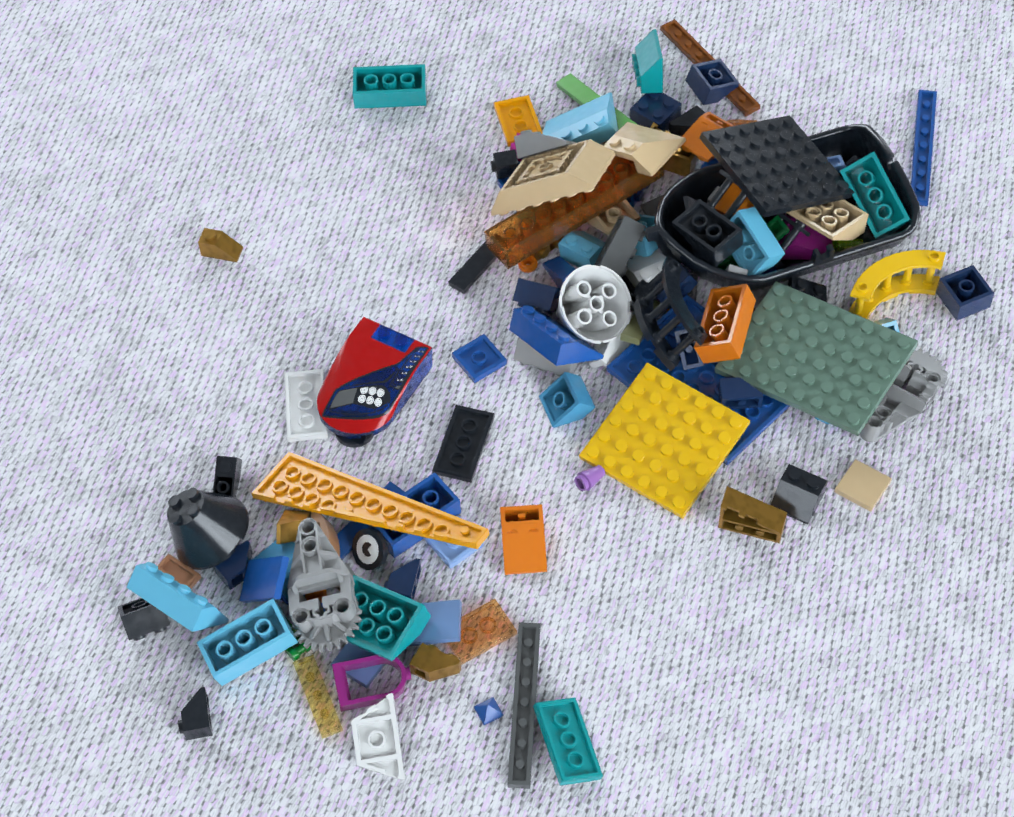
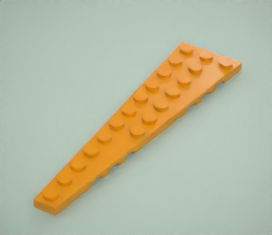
(326, 491)

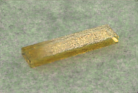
(317, 696)

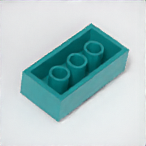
(389, 86)

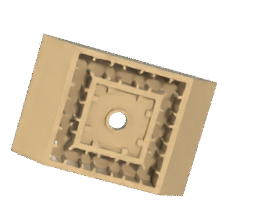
(553, 176)

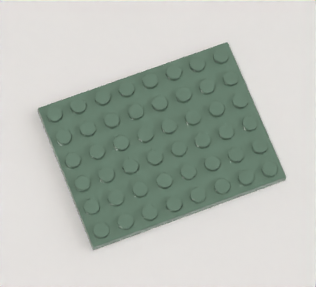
(819, 358)

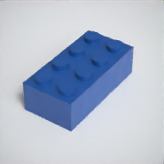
(431, 492)

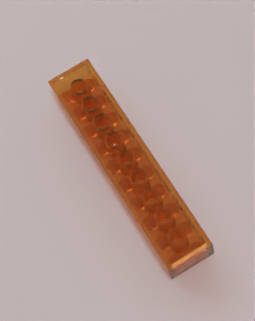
(541, 225)

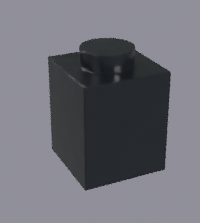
(504, 163)

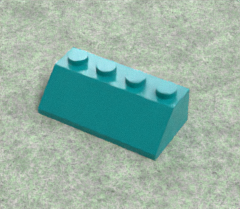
(648, 64)
(875, 195)

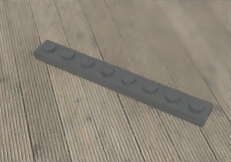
(523, 712)

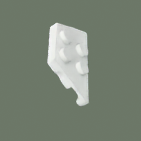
(378, 739)

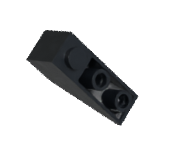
(227, 475)

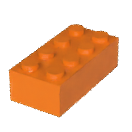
(726, 323)

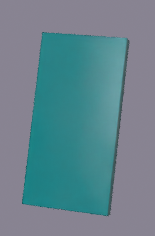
(567, 741)

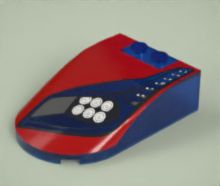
(371, 380)

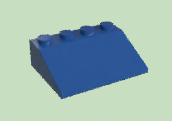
(550, 337)

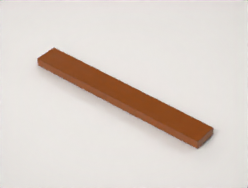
(698, 54)

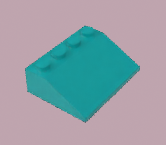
(388, 620)

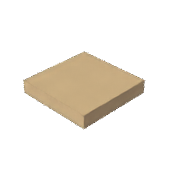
(863, 485)

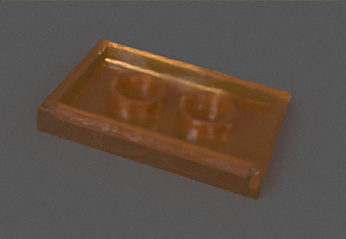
(482, 631)

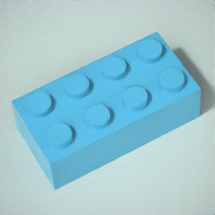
(247, 642)

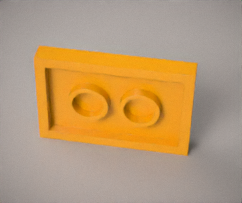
(516, 116)

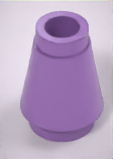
(588, 478)

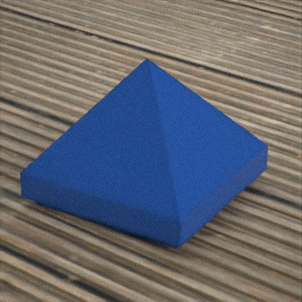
(488, 711)

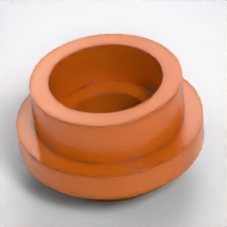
(528, 268)

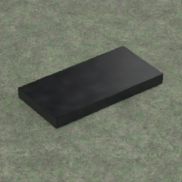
(463, 443)

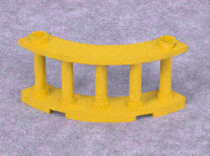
(878, 285)

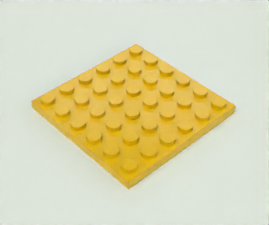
(665, 440)

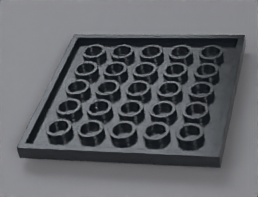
(776, 165)

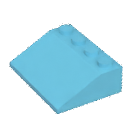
(591, 121)
(174, 598)

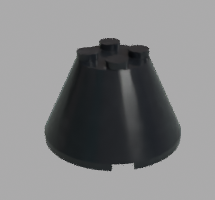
(206, 527)

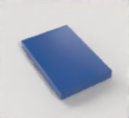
(264, 579)

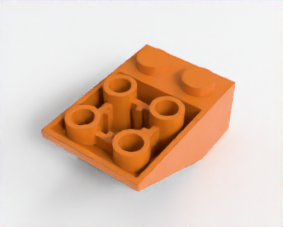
(694, 144)
(523, 539)

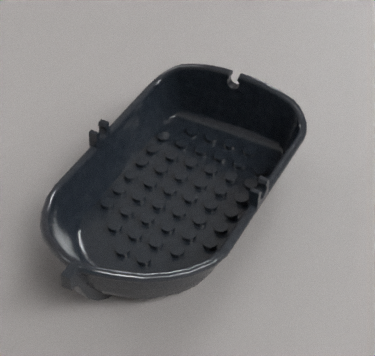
(842, 141)

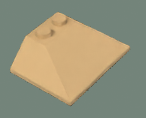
(644, 146)

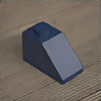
(689, 356)
(738, 394)
(405, 579)

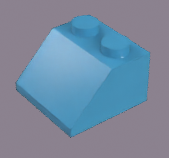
(566, 400)

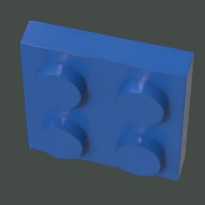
(479, 358)

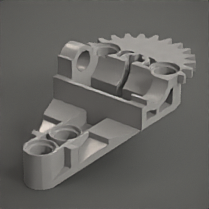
(901, 406)
(314, 569)

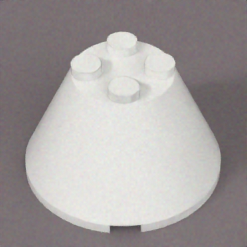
(594, 304)

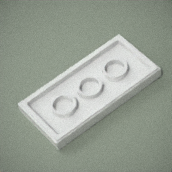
(301, 405)

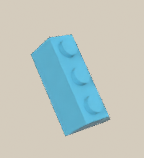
(759, 247)

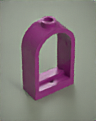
(342, 687)

